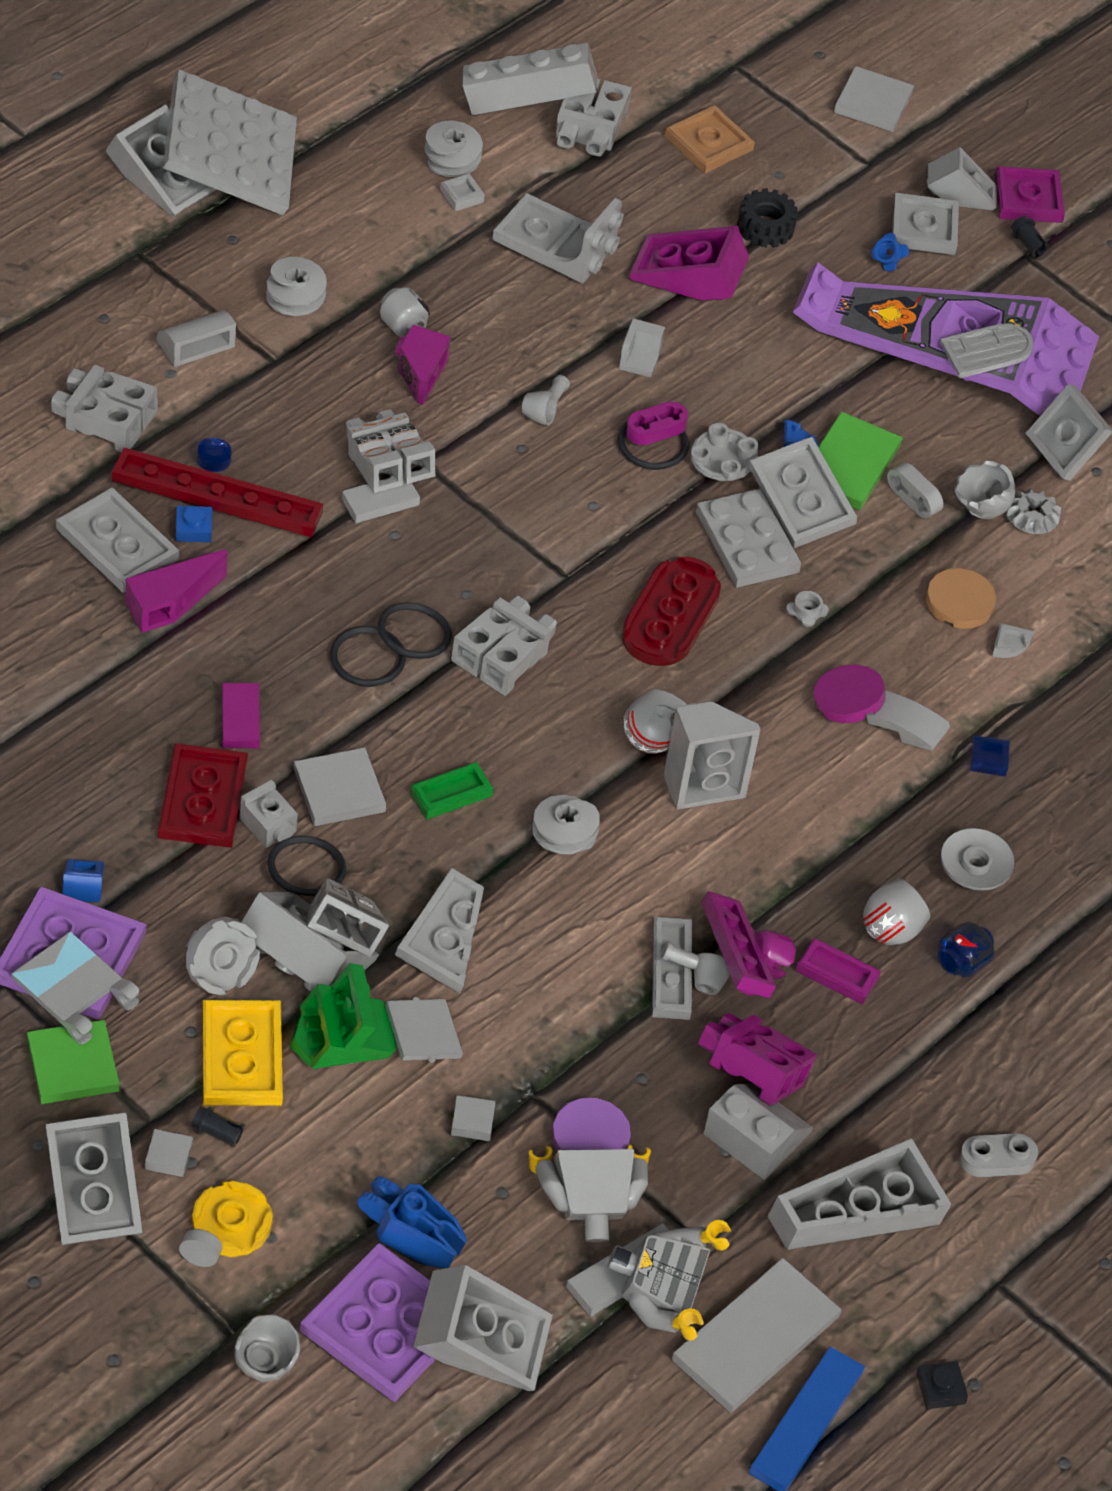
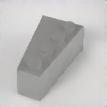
(862, 1200)

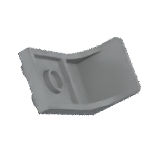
(559, 237)

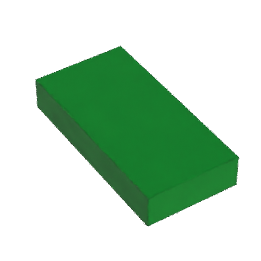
(451, 790)

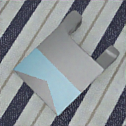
(71, 979)

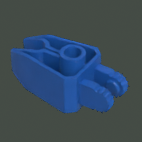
(413, 1222)

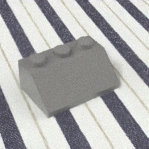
(709, 755)
(283, 933)

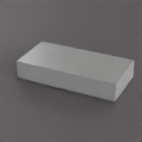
(367, 505)

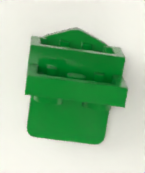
(343, 1023)

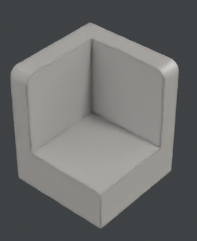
(642, 348)

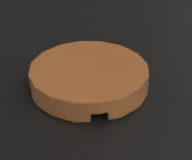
(961, 598)

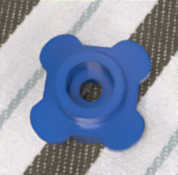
(881, 248)

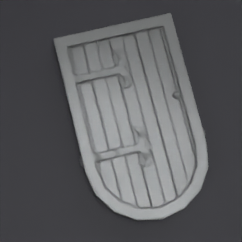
(987, 348)

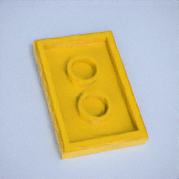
(242, 1053)

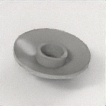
(977, 848)

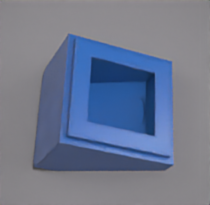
(83, 880)

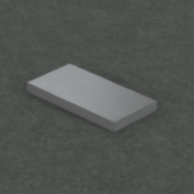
(756, 1335)

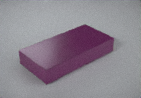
(240, 715)
(838, 971)

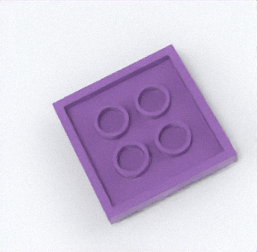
(52, 917)
(374, 1321)

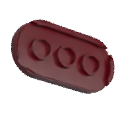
(671, 611)

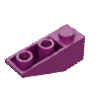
(171, 591)

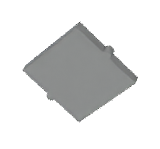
(423, 1029)

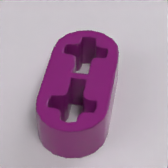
(653, 426)

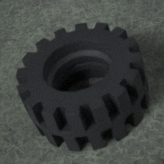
(769, 205)

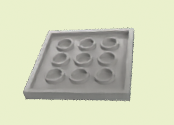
(230, 142)

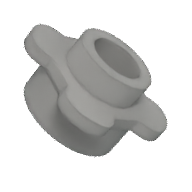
(807, 608)

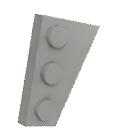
(444, 931)

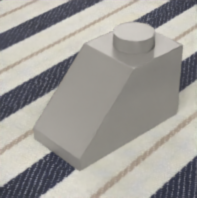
(961, 179)

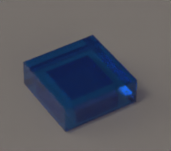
(990, 756)

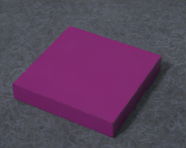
(1029, 194)

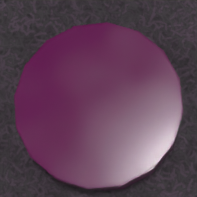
(849, 693)

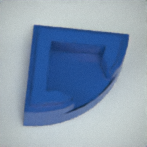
(794, 433)

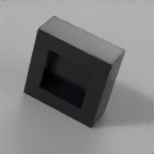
(942, 1385)

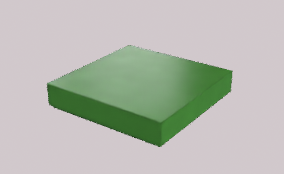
(69, 1069)

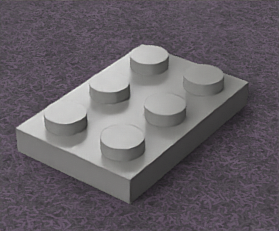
(803, 492)
(116, 538)
(748, 538)

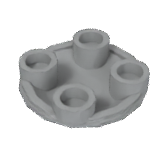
(723, 453)

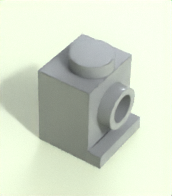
(268, 814)

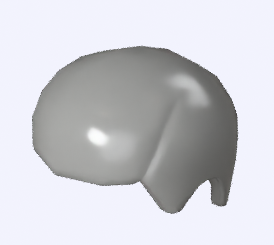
(267, 1348)

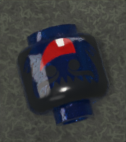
(966, 949)

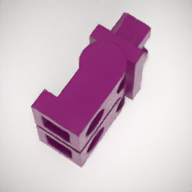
(758, 1055)

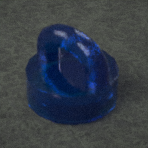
(214, 454)

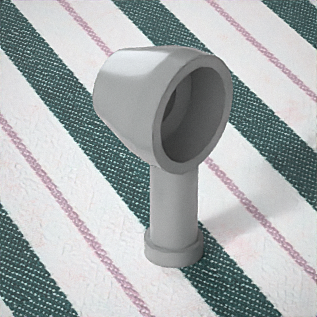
(542, 405)
(708, 969)

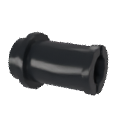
(1024, 230)
(217, 1125)

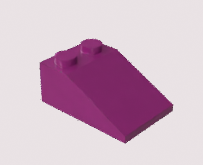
(693, 262)

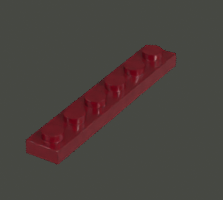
(217, 491)

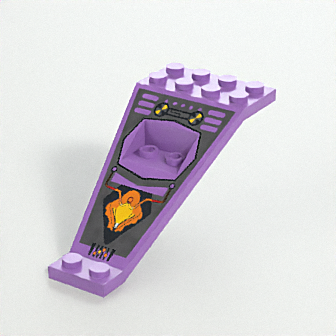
(914, 319)

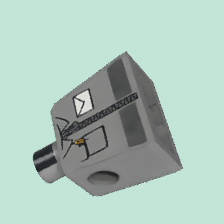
(341, 914)

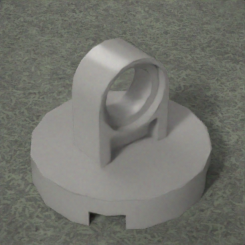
(222, 955)

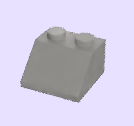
(754, 1130)

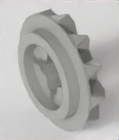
(1032, 521)

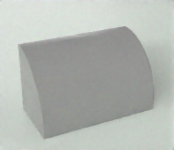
(198, 338)

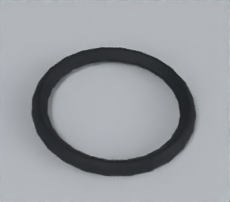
(648, 465)
(408, 653)
(358, 681)
(304, 839)

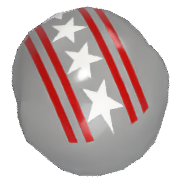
(650, 722)
(895, 913)

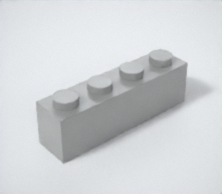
(530, 78)

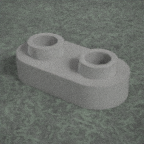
(1000, 1155)

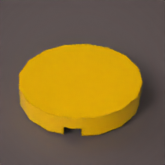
(235, 1215)

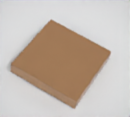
(709, 139)

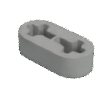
(915, 490)

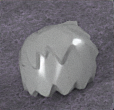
(986, 489)

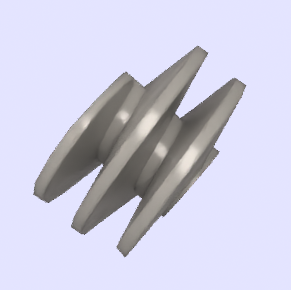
(453, 148)
(296, 286)
(565, 824)

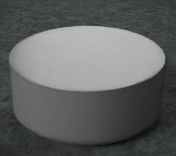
(200, 1247)

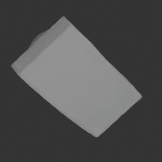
(912, 720)

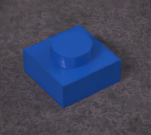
(193, 524)

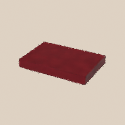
(203, 795)

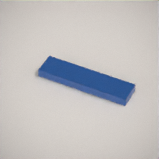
(807, 1420)

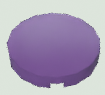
(590, 1126)

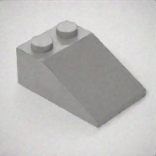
(140, 158)
(93, 1178)
(482, 1327)

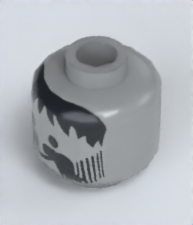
(402, 309)

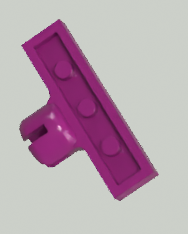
(749, 955)

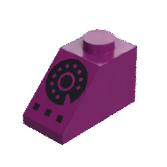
(422, 360)

